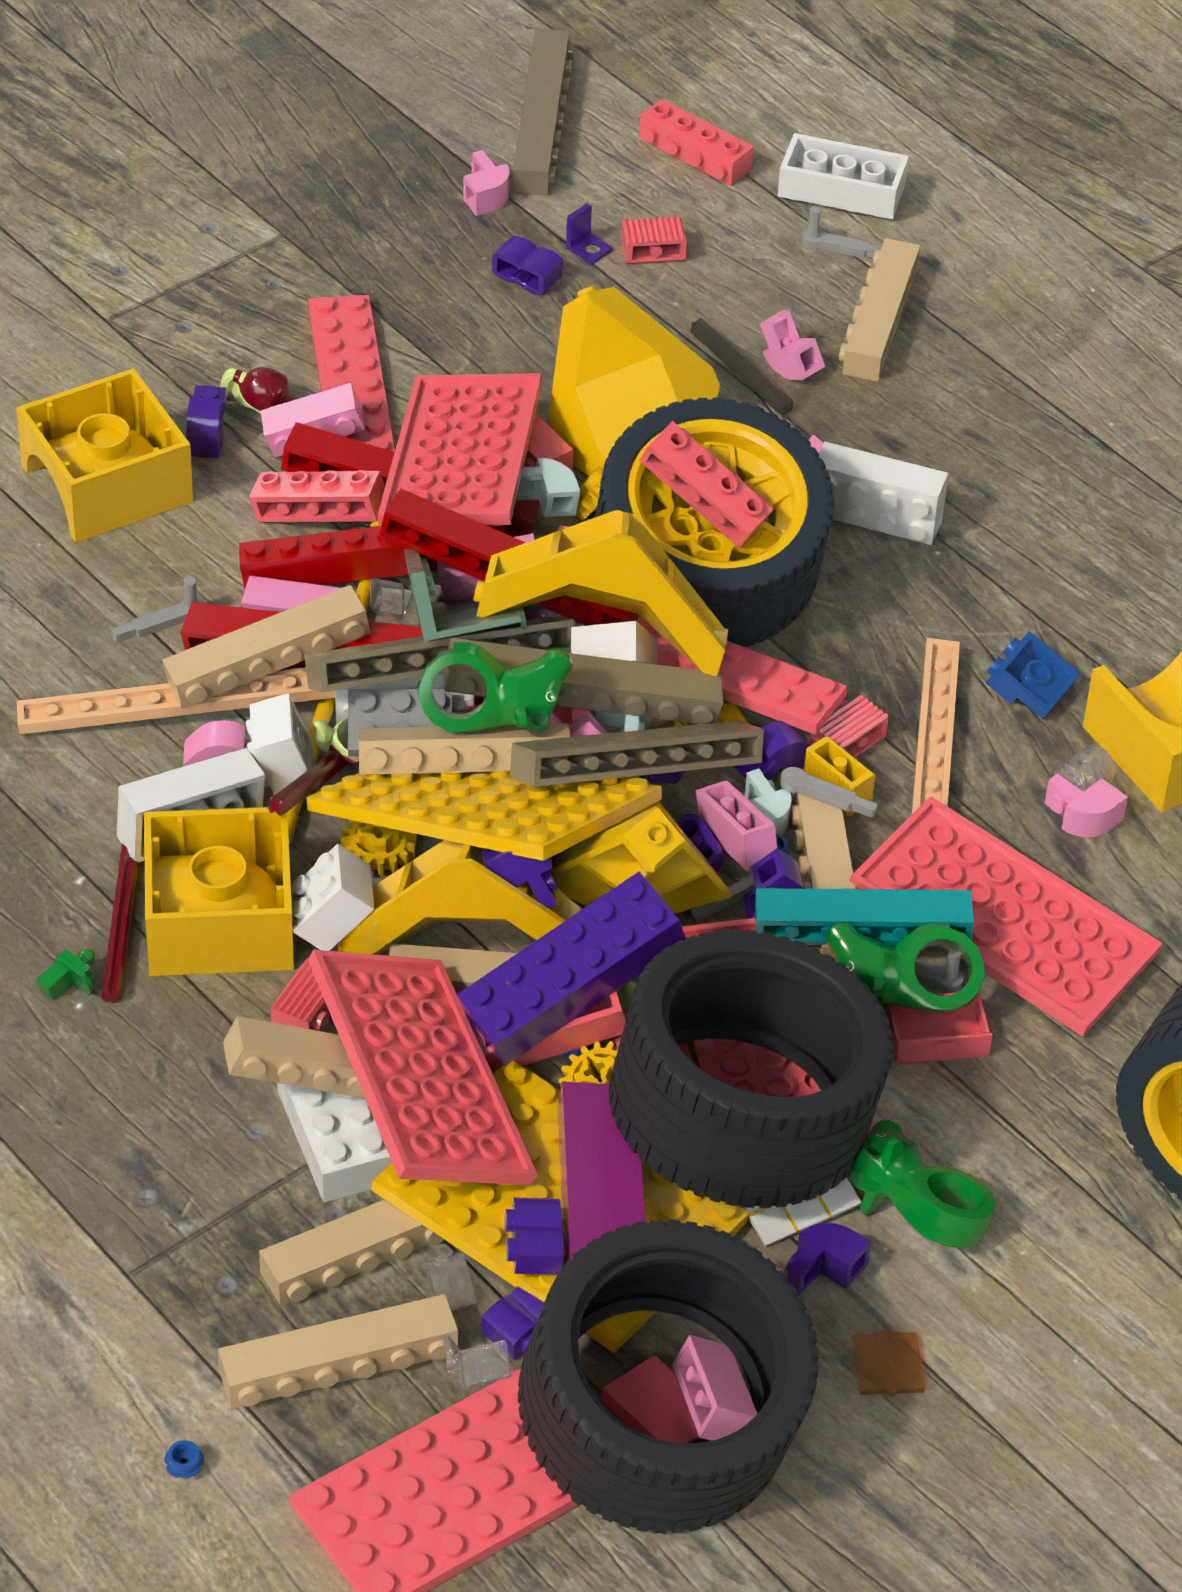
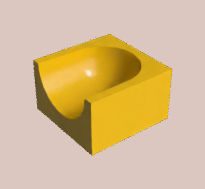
(108, 453)
(1141, 730)
(217, 891)

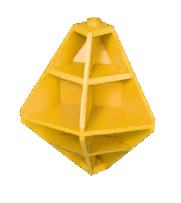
(614, 370)
(610, 564)
(642, 843)
(450, 886)

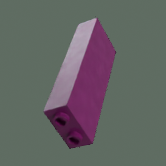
(597, 1168)

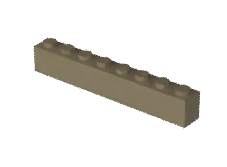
(543, 112)
(409, 657)
(609, 685)
(635, 753)

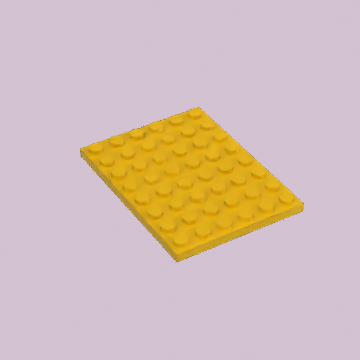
(487, 807)
(474, 1213)

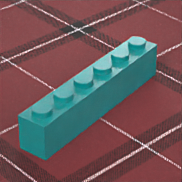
(874, 913)

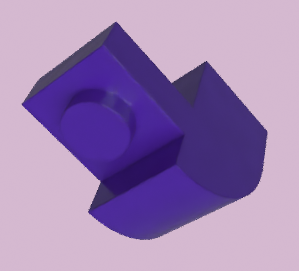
(205, 421)
(782, 747)
(520, 869)
(773, 871)
(830, 1251)

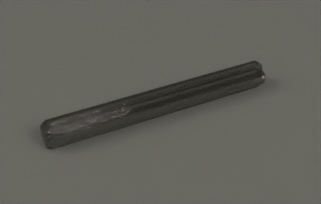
(742, 366)

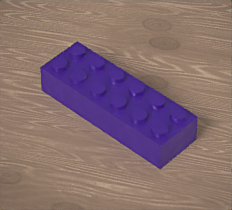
(570, 968)

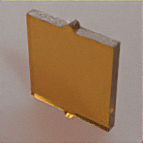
(888, 1363)

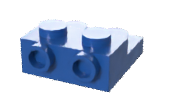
(1031, 674)

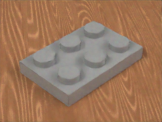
(388, 709)

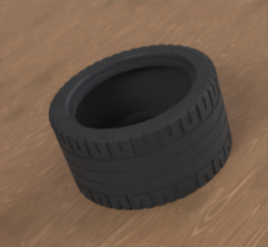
(737, 1141)
(707, 1281)

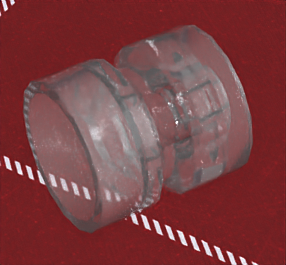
(1087, 767)

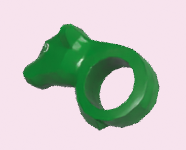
(514, 695)
(891, 970)
(933, 1199)

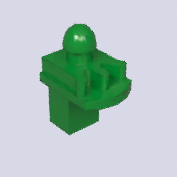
(68, 970)

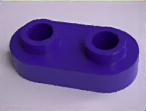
(704, 839)

